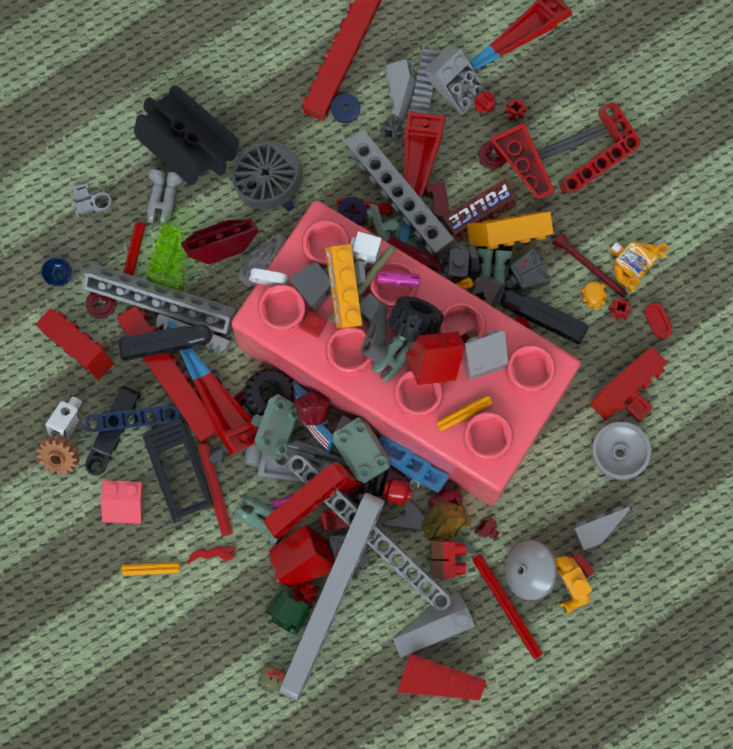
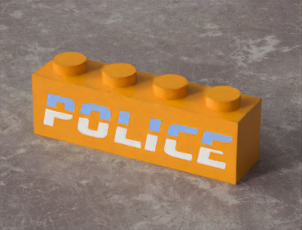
(343, 286)

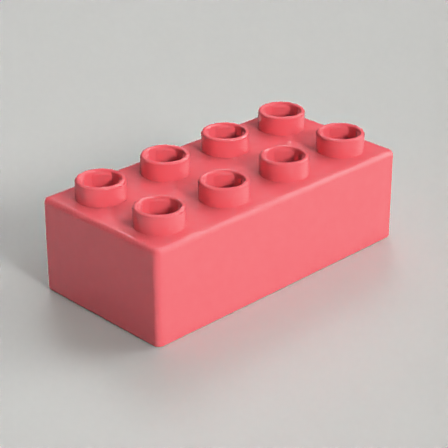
(475, 453)

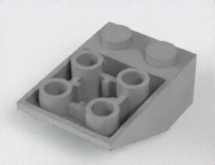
(454, 78)
(485, 355)

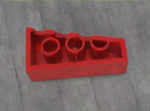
(74, 343)
(628, 383)
(437, 680)

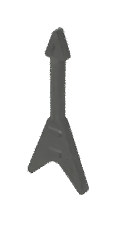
(413, 519)

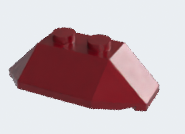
(220, 240)

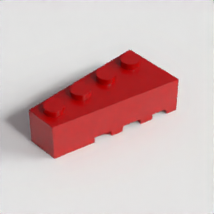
(523, 157)

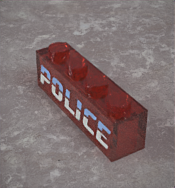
(480, 208)

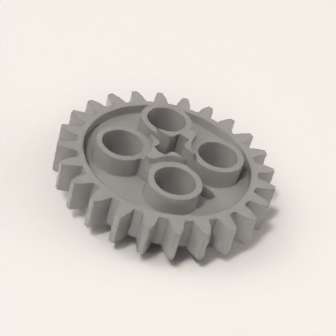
(261, 257)

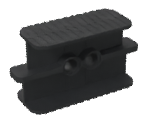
(185, 135)

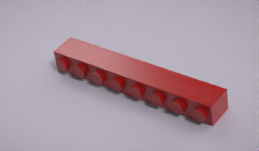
(339, 58)
(171, 378)

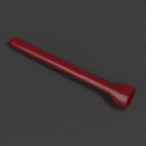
(562, 243)

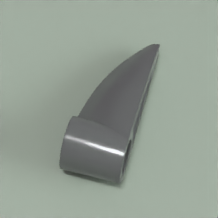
(375, 339)

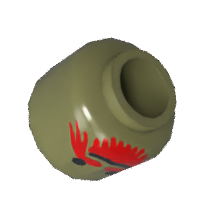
(272, 677)

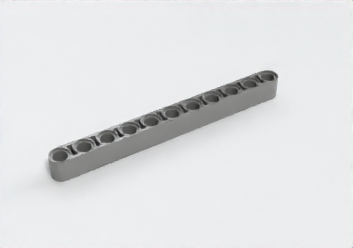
(379, 535)
(331, 596)

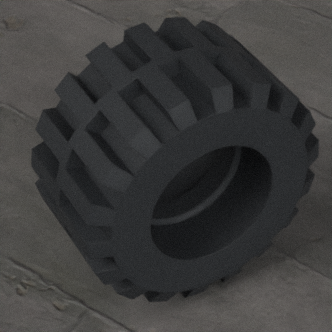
(415, 318)
(270, 376)

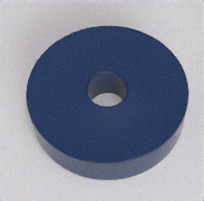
(345, 116)

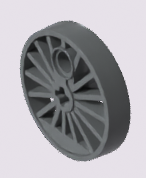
(268, 175)

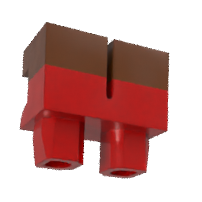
(446, 550)

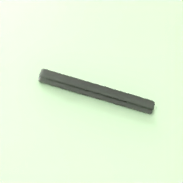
(572, 141)

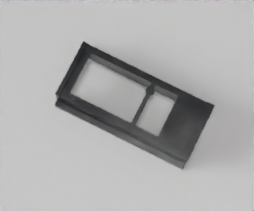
(168, 437)

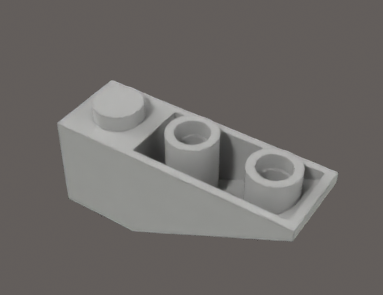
(402, 83)
(595, 532)

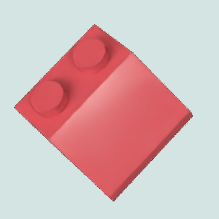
(122, 501)

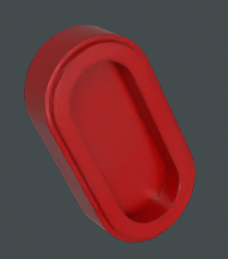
(658, 320)

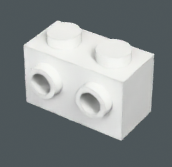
(366, 249)

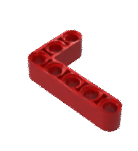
(606, 155)
(309, 497)

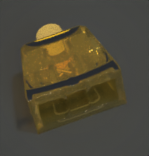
(445, 521)

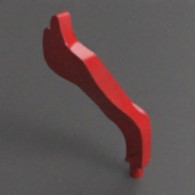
(220, 551)

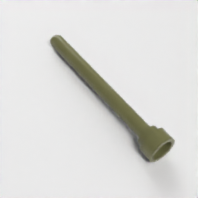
(372, 273)

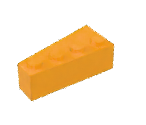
(510, 229)

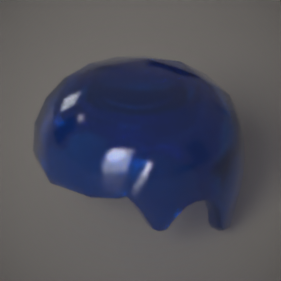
(52, 267)

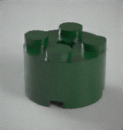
(287, 612)

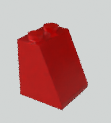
(436, 357)
(301, 557)

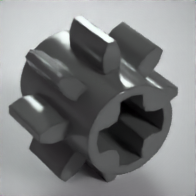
(392, 130)

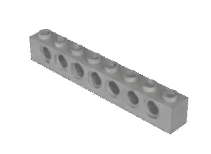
(362, 142)
(159, 298)

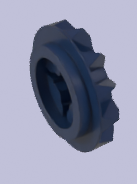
(360, 206)

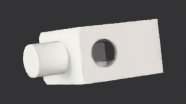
(64, 423)

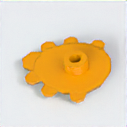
(594, 294)

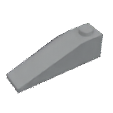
(435, 626)

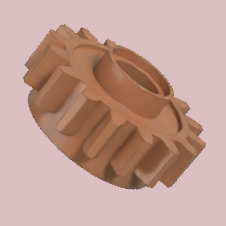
(58, 454)

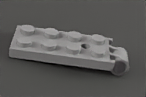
(272, 469)

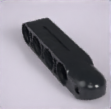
(544, 315)
(164, 341)
(109, 440)

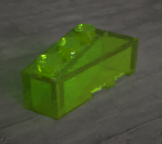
(167, 259)

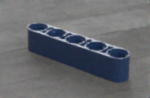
(139, 415)

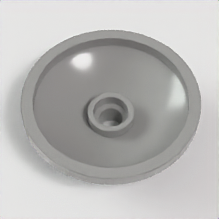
(630, 441)
(538, 568)

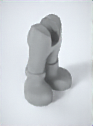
(158, 178)

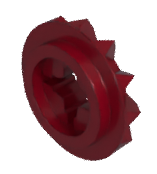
(486, 160)
(92, 301)

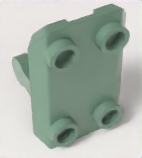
(374, 219)
(275, 426)
(361, 450)

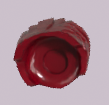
(312, 408)
(446, 495)

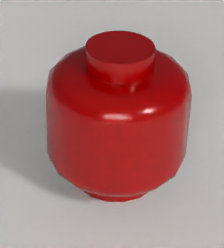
(397, 491)

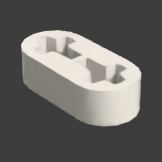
(267, 277)

